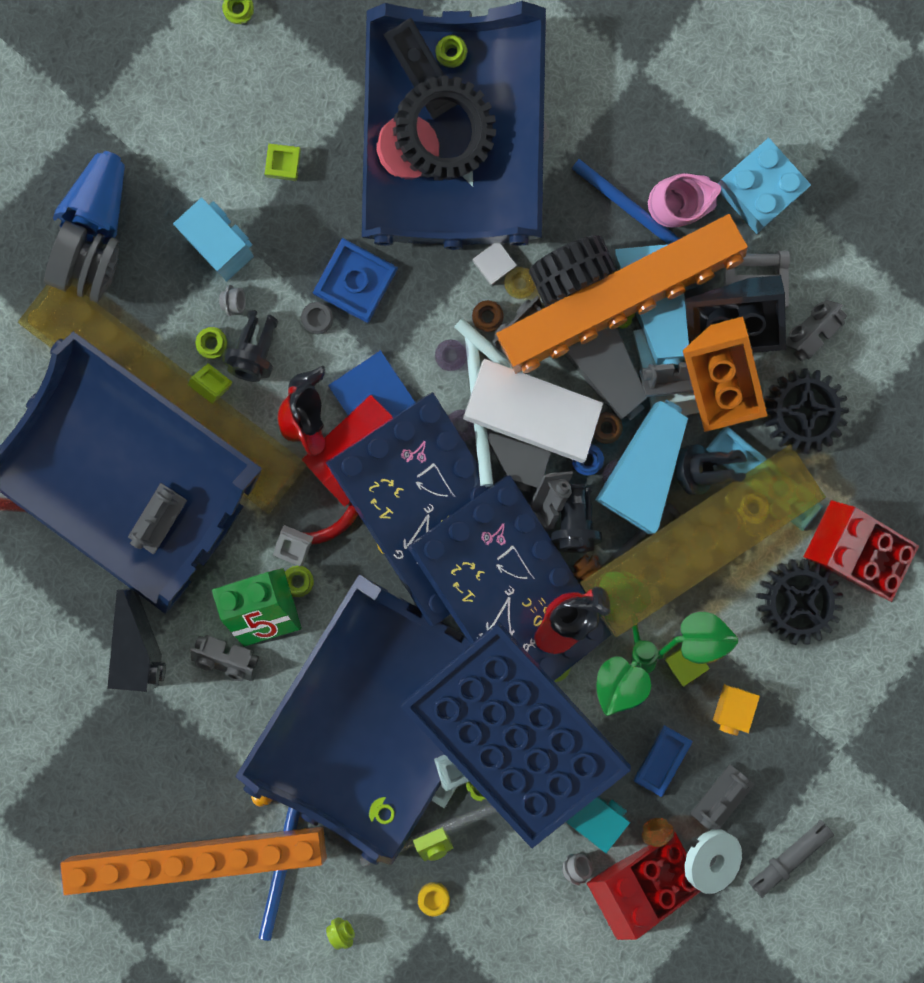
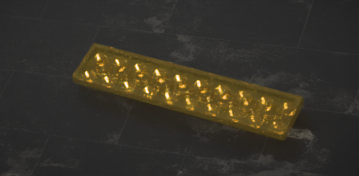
(59, 313)

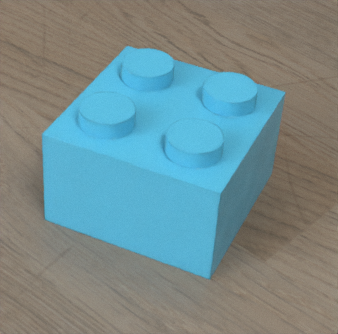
(763, 185)
(210, 235)

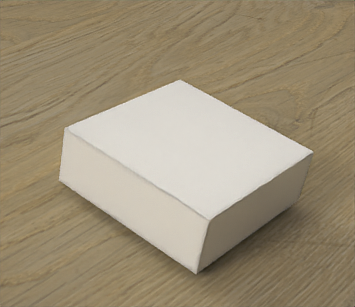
(494, 263)

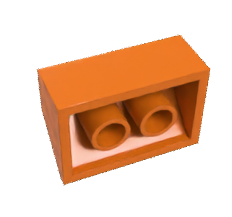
(724, 375)

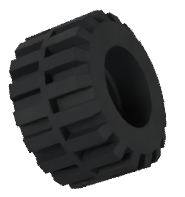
(571, 268)

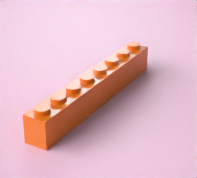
(623, 294)
(194, 860)

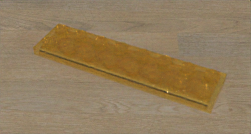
(705, 539)

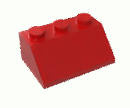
(356, 425)

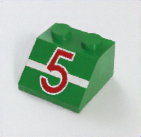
(258, 607)

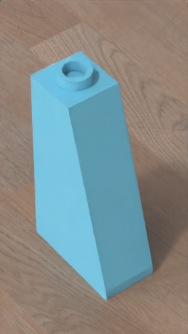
(666, 323)
(645, 470)

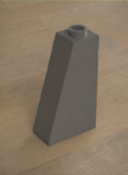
(609, 372)

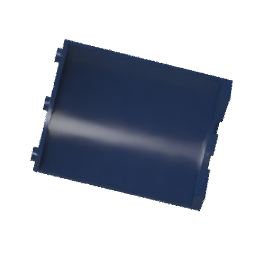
(507, 190)
(97, 453)
(342, 728)

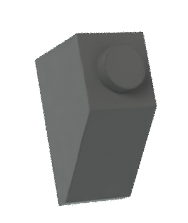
(520, 461)

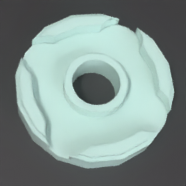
(723, 871)

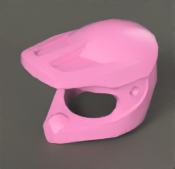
(682, 199)

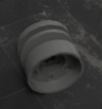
(79, 261)

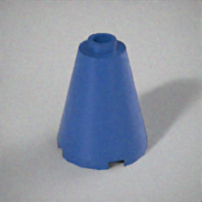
(95, 197)

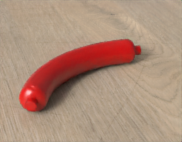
(336, 529)

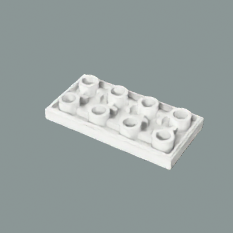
(533, 411)

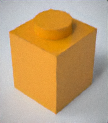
(735, 710)

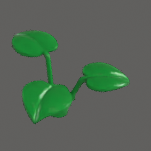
(628, 685)

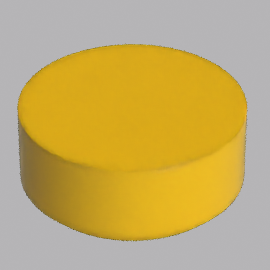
(433, 899)

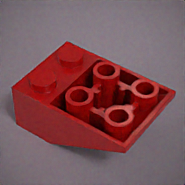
(861, 550)
(643, 889)

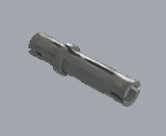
(789, 860)

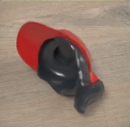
(301, 412)
(571, 619)

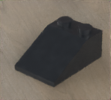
(756, 299)
(134, 649)

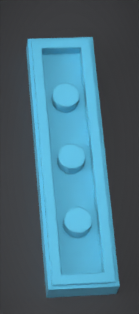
(727, 441)

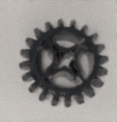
(806, 397)
(820, 621)

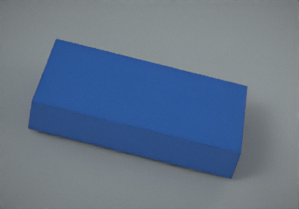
(662, 761)

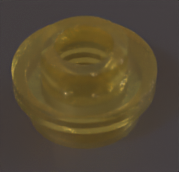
(514, 274)

